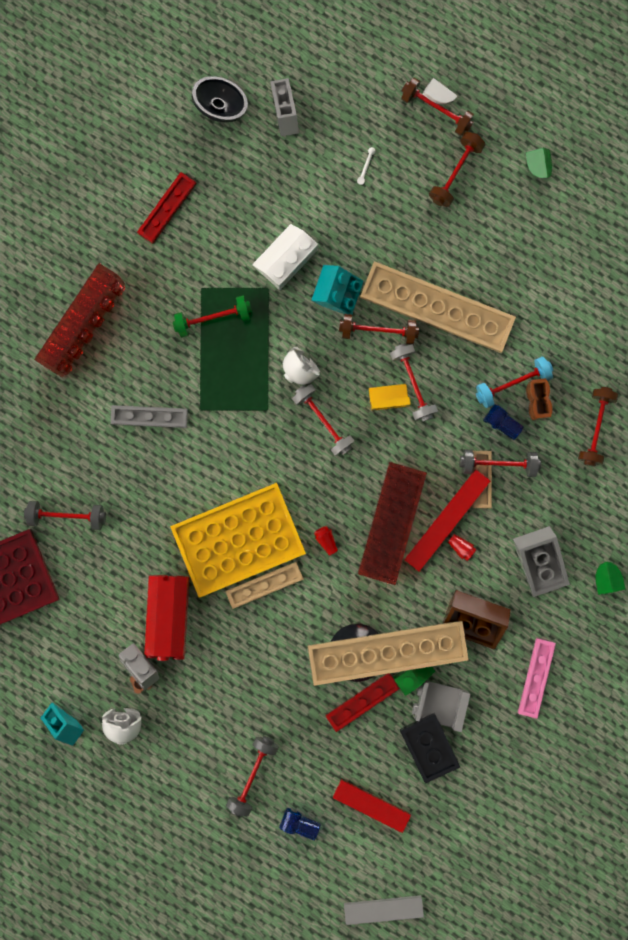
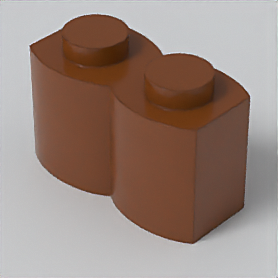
(540, 405)

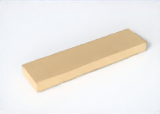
(264, 585)

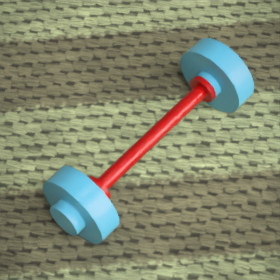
(543, 369)

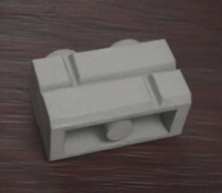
(139, 666)

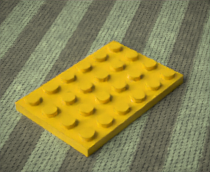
(237, 540)

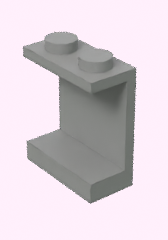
(445, 701)

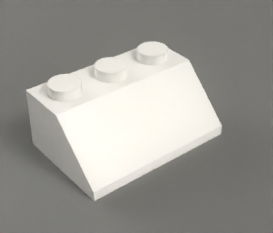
(286, 256)

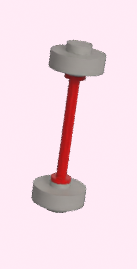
(403, 352)
(304, 394)

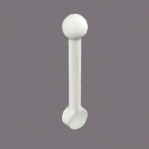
(361, 180)

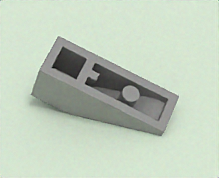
(284, 107)

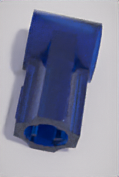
(500, 420)
(298, 824)

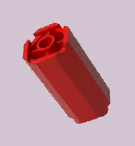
(166, 617)

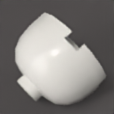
(299, 368)
(121, 726)

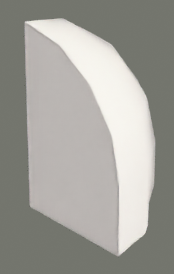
(438, 93)

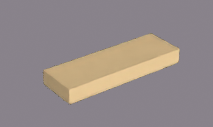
(485, 498)

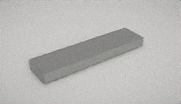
(149, 416)
(383, 910)

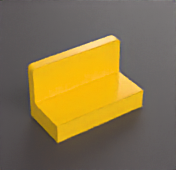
(389, 397)

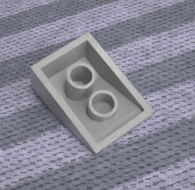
(541, 561)

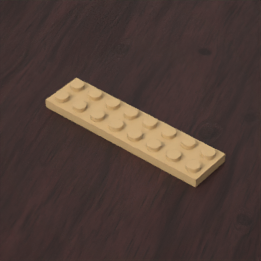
(437, 307)
(387, 653)

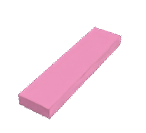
(536, 678)

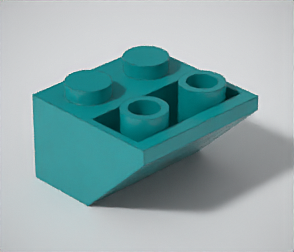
(337, 289)

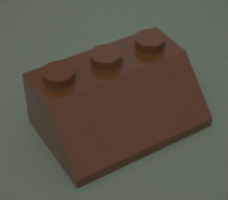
(481, 619)

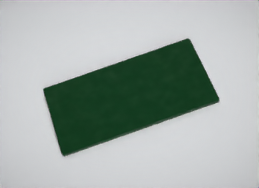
(234, 351)

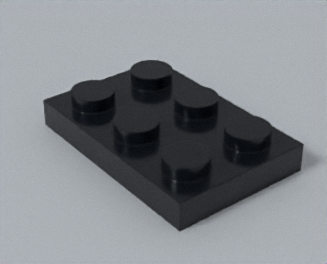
(429, 748)

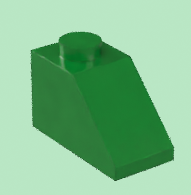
(412, 679)

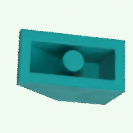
(61, 725)

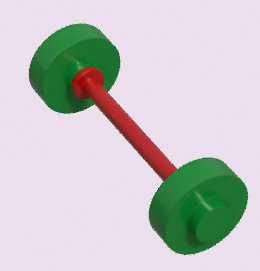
(181, 324)

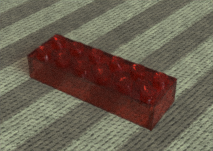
(80, 320)
(391, 523)

